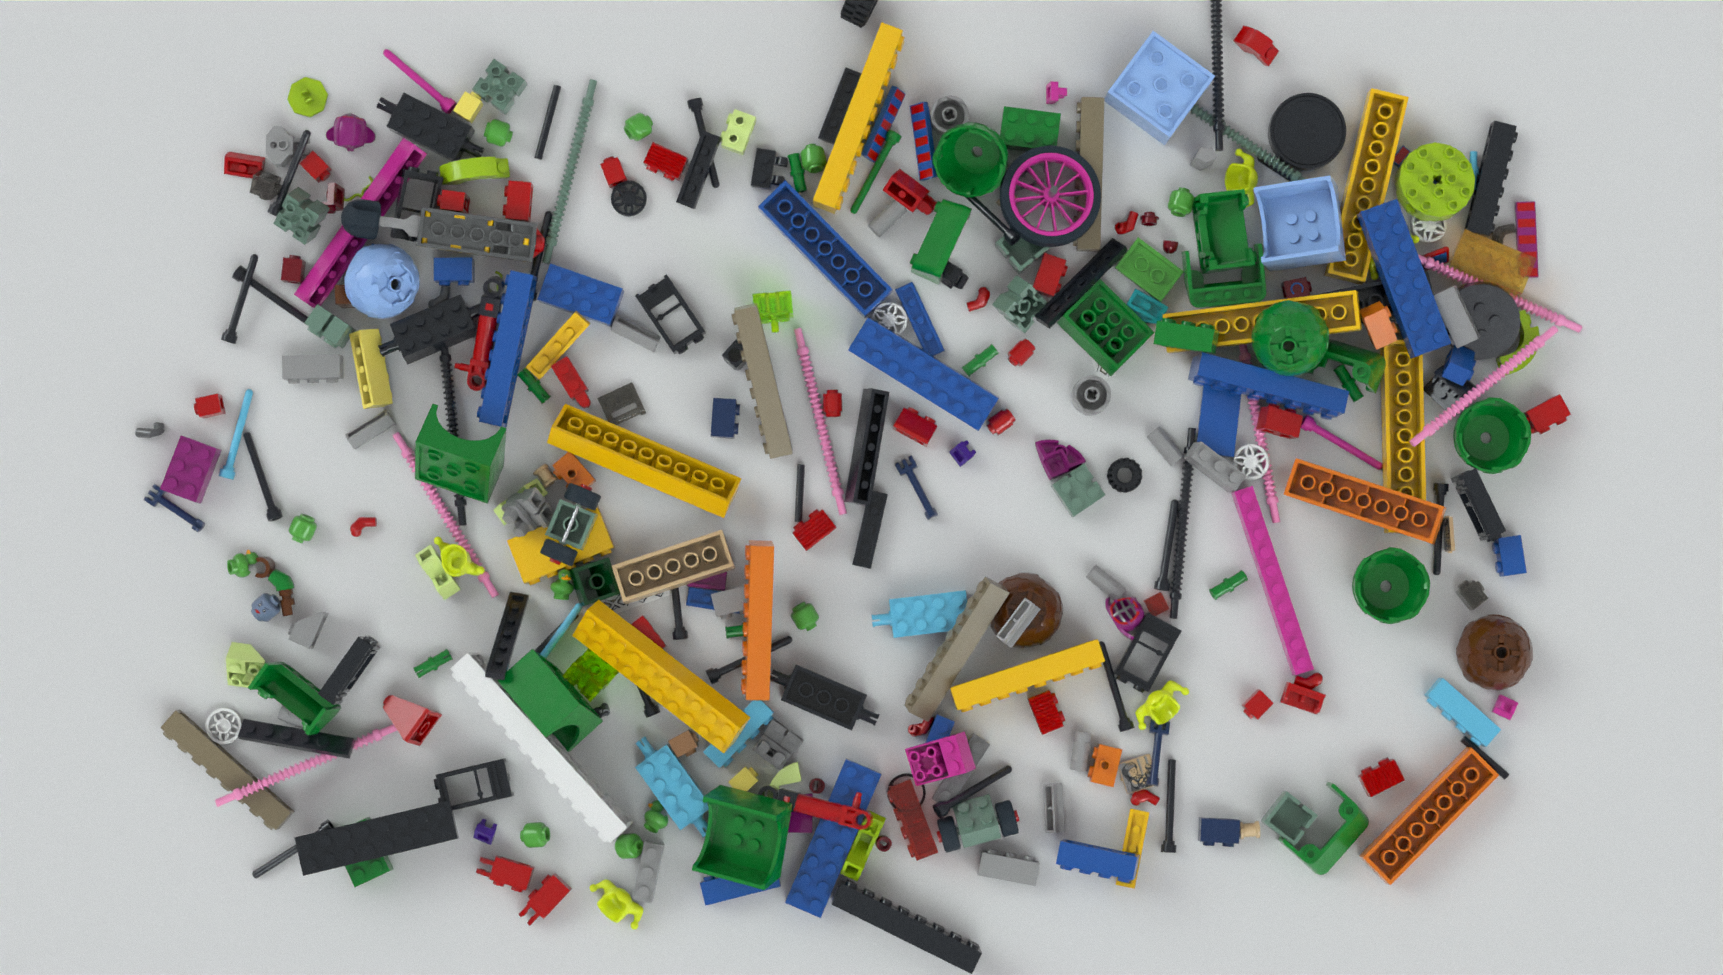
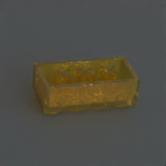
(1492, 262)

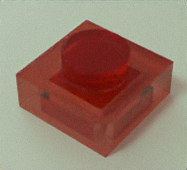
(1156, 604)

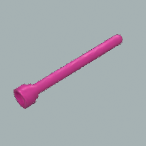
(447, 104)
(1309, 424)

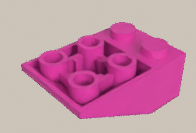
(940, 759)

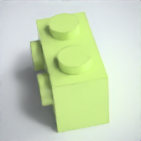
(738, 131)

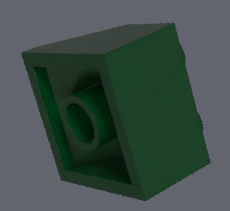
(594, 581)

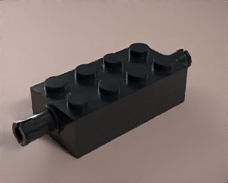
(430, 128)
(432, 330)
(824, 697)

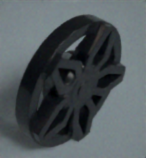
(628, 198)

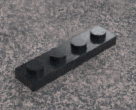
(839, 106)
(698, 169)
(870, 530)

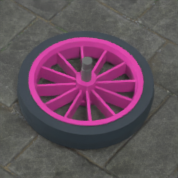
(1050, 196)

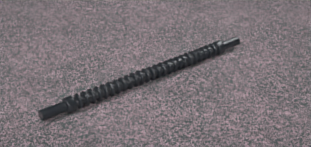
(1218, 127)
(445, 358)
(1175, 595)

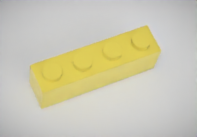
(370, 368)

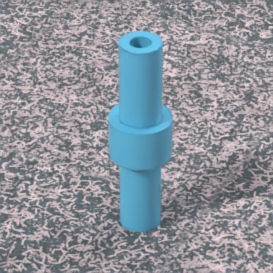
(1473, 160)

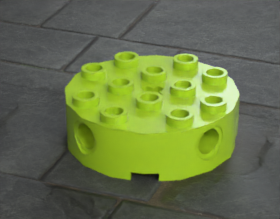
(1416, 186)

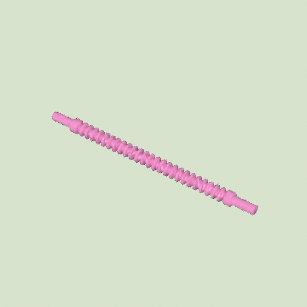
(1559, 320)
(1429, 429)
(408, 454)
(837, 491)
(1272, 500)
(239, 793)

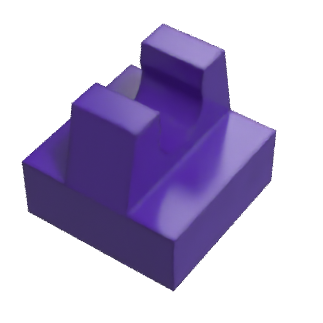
(961, 453)
(484, 833)

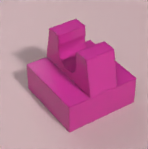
(1054, 93)
(1504, 707)

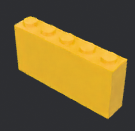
(535, 565)

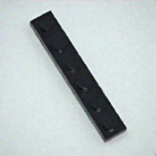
(1081, 283)
(506, 636)
(296, 738)

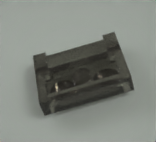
(620, 399)

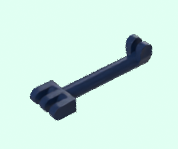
(908, 470)
(197, 524)
(1158, 731)

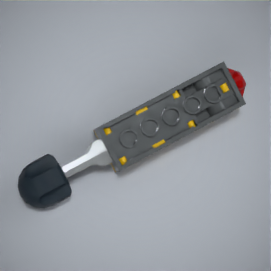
(450, 231)

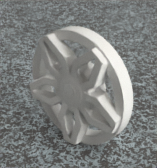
(1428, 227)
(890, 319)
(1252, 461)
(223, 725)

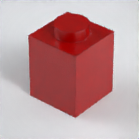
(316, 167)
(613, 171)
(209, 406)
(1256, 705)

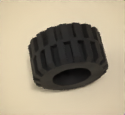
(858, 11)

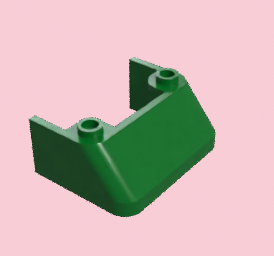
(940, 240)
(1247, 290)
(296, 694)
(1323, 859)

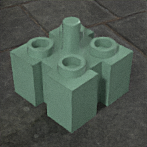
(499, 86)
(301, 215)
(1019, 304)

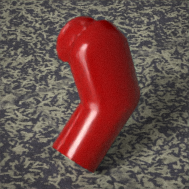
(1128, 225)
(981, 300)
(360, 523)
(1310, 682)
(921, 728)
(1144, 795)

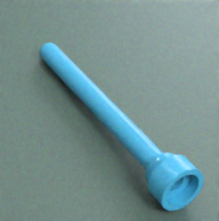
(228, 470)
(561, 630)

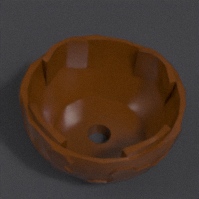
(1043, 596)
(1478, 652)

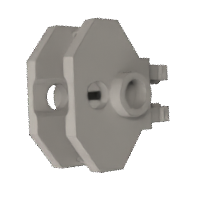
(285, 147)

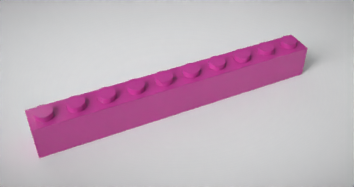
(344, 246)
(1272, 580)

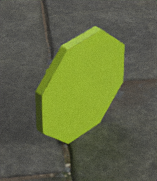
(307, 97)

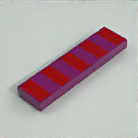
(1526, 231)

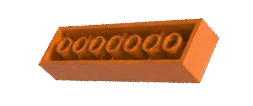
(1365, 501)
(759, 620)
(1429, 815)

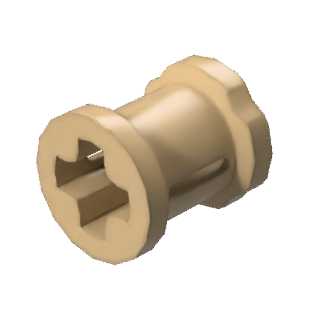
(545, 476)
(1249, 830)

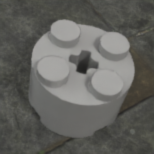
(943, 107)
(1091, 384)

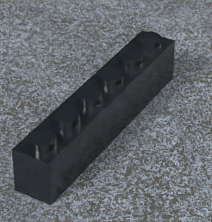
(1490, 178)
(866, 446)

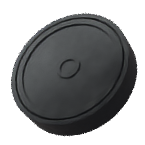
(1307, 131)
(1494, 317)

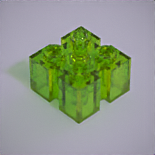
(774, 308)
(590, 674)

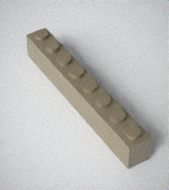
(1091, 149)
(763, 381)
(956, 648)
(225, 768)

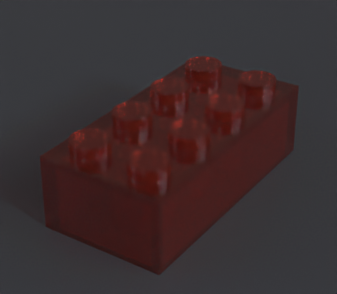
(913, 819)

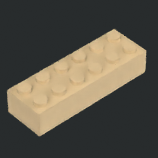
(673, 567)

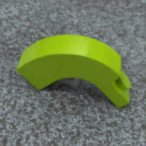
(474, 169)
(1527, 335)
(862, 847)

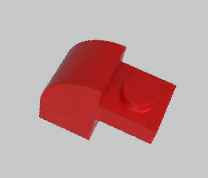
(1256, 43)

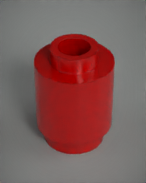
(1021, 352)
(832, 403)
(1000, 422)

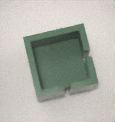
(1020, 254)
(331, 327)
(1078, 490)
(1287, 818)

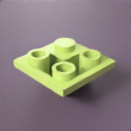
(242, 664)

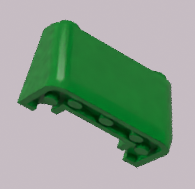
(1222, 231)
(1366, 365)

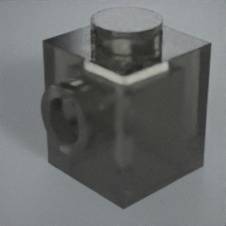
(265, 185)
(1471, 593)

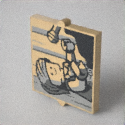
(1448, 532)
(1135, 773)

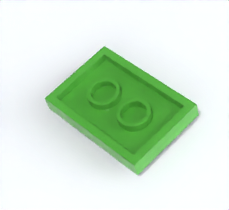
(1149, 269)

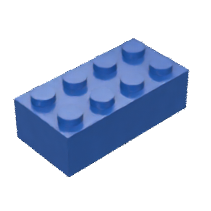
(581, 293)
(1097, 859)

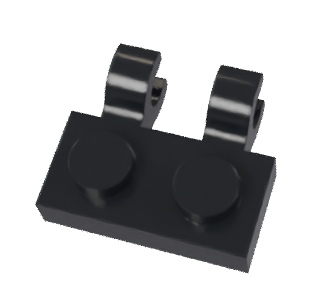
(763, 169)

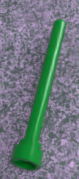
(892, 139)

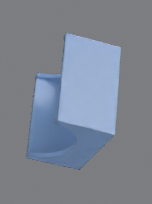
(1158, 87)
(1301, 223)

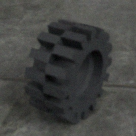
(1133, 467)

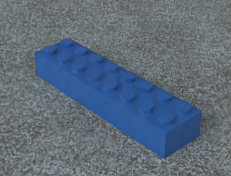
(825, 249)
(1403, 278)
(508, 348)
(923, 373)
(1268, 386)
(831, 842)

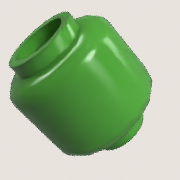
(638, 126)
(498, 132)
(813, 158)
(1181, 202)
(302, 528)
(804, 616)
(535, 835)
(629, 846)

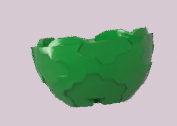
(961, 168)
(1293, 323)
(1507, 431)
(1407, 582)

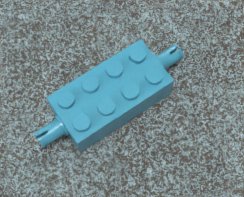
(923, 613)
(673, 786)

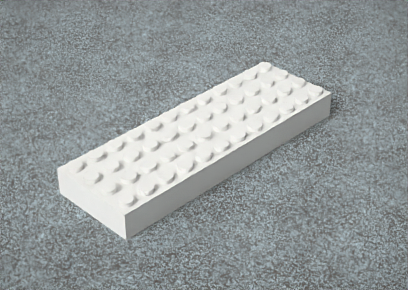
(546, 753)

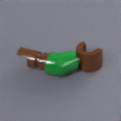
(282, 583)

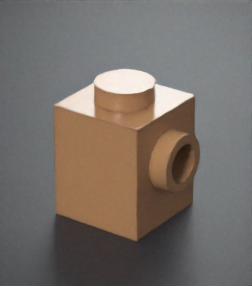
(684, 743)

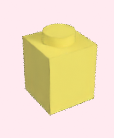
(468, 106)
(744, 779)

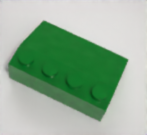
(1105, 327)

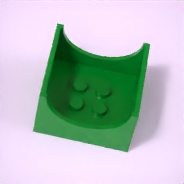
(457, 463)
(550, 700)
(744, 837)

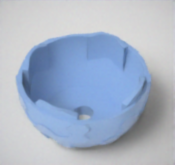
(371, 276)

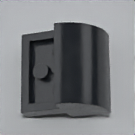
(1446, 391)

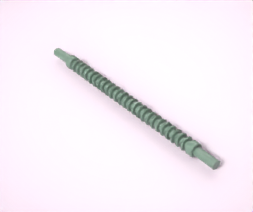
(587, 102)
(1295, 176)

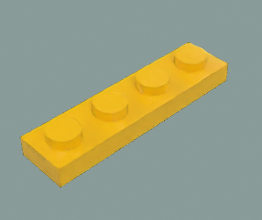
(557, 345)
(1134, 838)

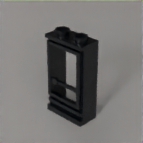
(413, 172)
(657, 294)
(1479, 505)
(1158, 629)
(349, 669)
(498, 779)

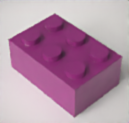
(190, 469)

